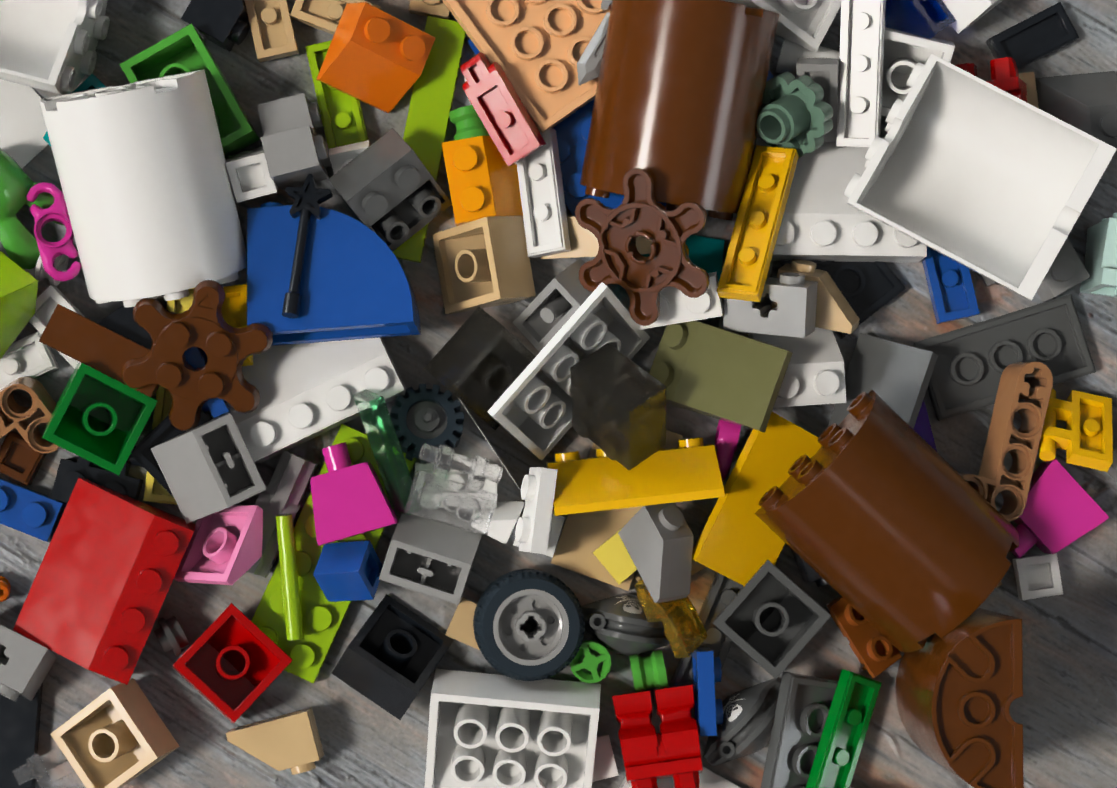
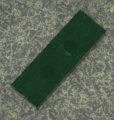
(385, 447)

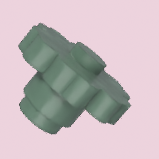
(794, 114)

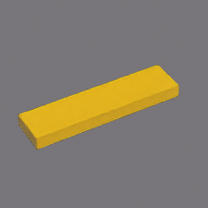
(757, 223)

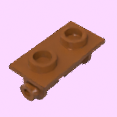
(865, 640)

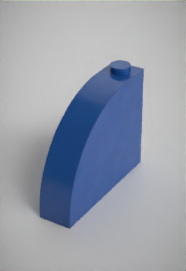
(347, 284)

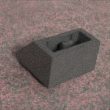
(390, 190)

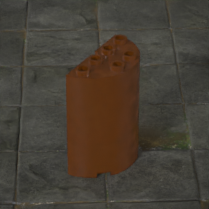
(680, 100)
(891, 526)
(959, 699)

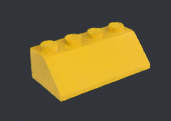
(662, 478)

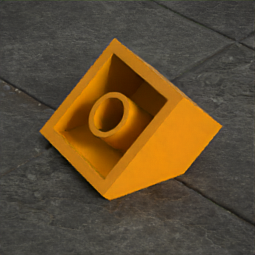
(480, 180)

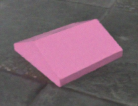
(223, 546)

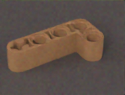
(27, 419)
(1020, 443)

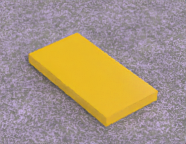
(734, 537)

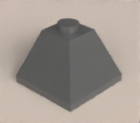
(1082, 101)

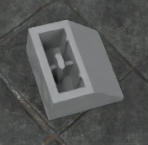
(208, 468)
(430, 558)

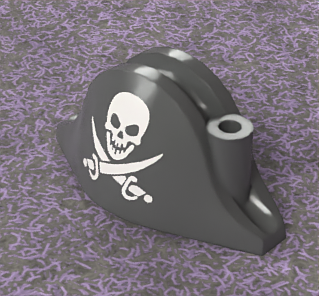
(622, 625)
(746, 723)

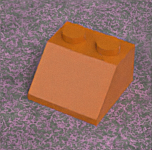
(375, 56)

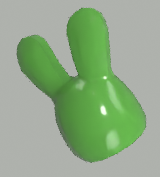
(14, 235)

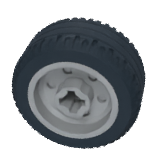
(548, 644)

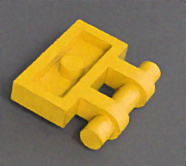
(1087, 432)

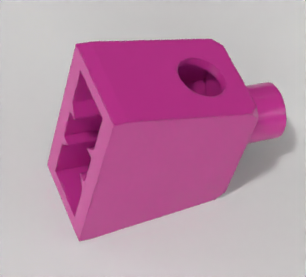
(348, 498)
(1055, 511)

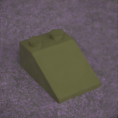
(720, 373)

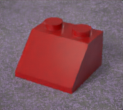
(232, 663)

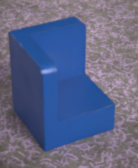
(348, 571)

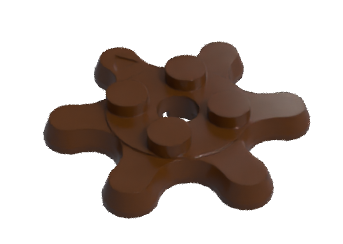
(622, 263)
(202, 328)

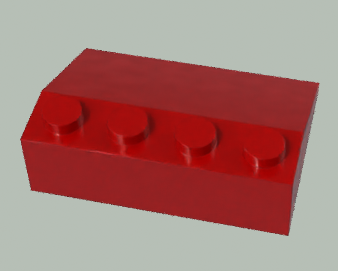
(104, 580)

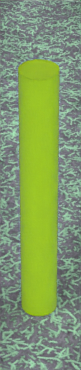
(289, 577)

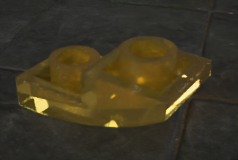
(680, 621)

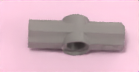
(281, 497)

